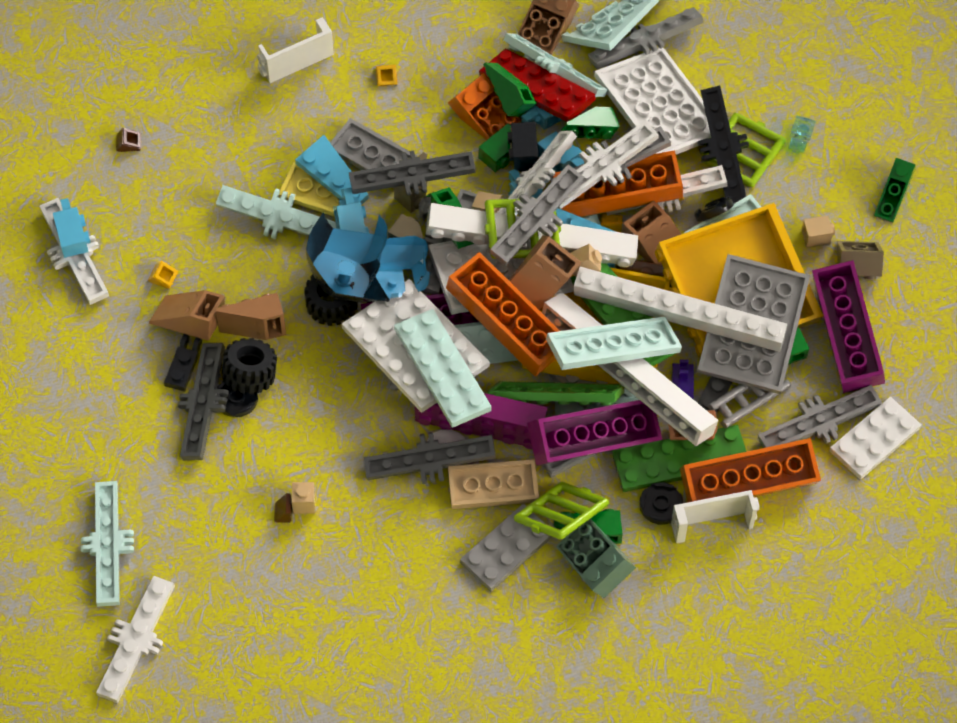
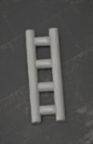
(747, 407)

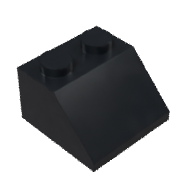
(524, 145)

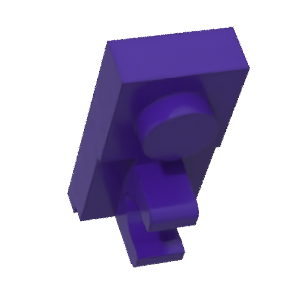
(684, 376)

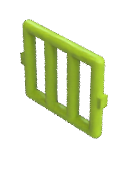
(768, 153)
(490, 227)
(551, 496)

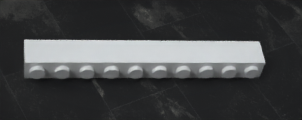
(469, 225)
(680, 309)
(640, 378)

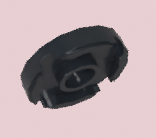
(714, 208)
(238, 403)
(658, 502)

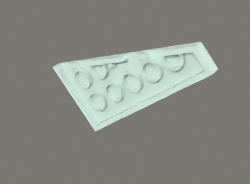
(610, 24)

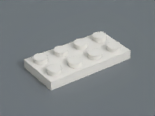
(875, 438)

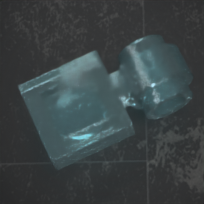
(802, 131)

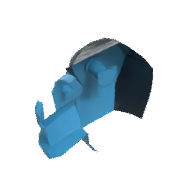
(366, 259)

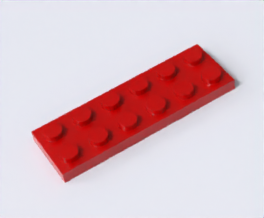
(548, 89)

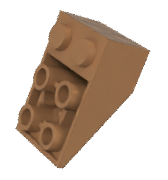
(547, 22)
(651, 226)
(544, 271)
(189, 313)
(253, 318)

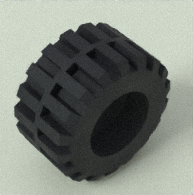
(325, 310)
(249, 365)

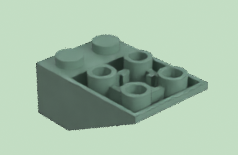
(596, 558)

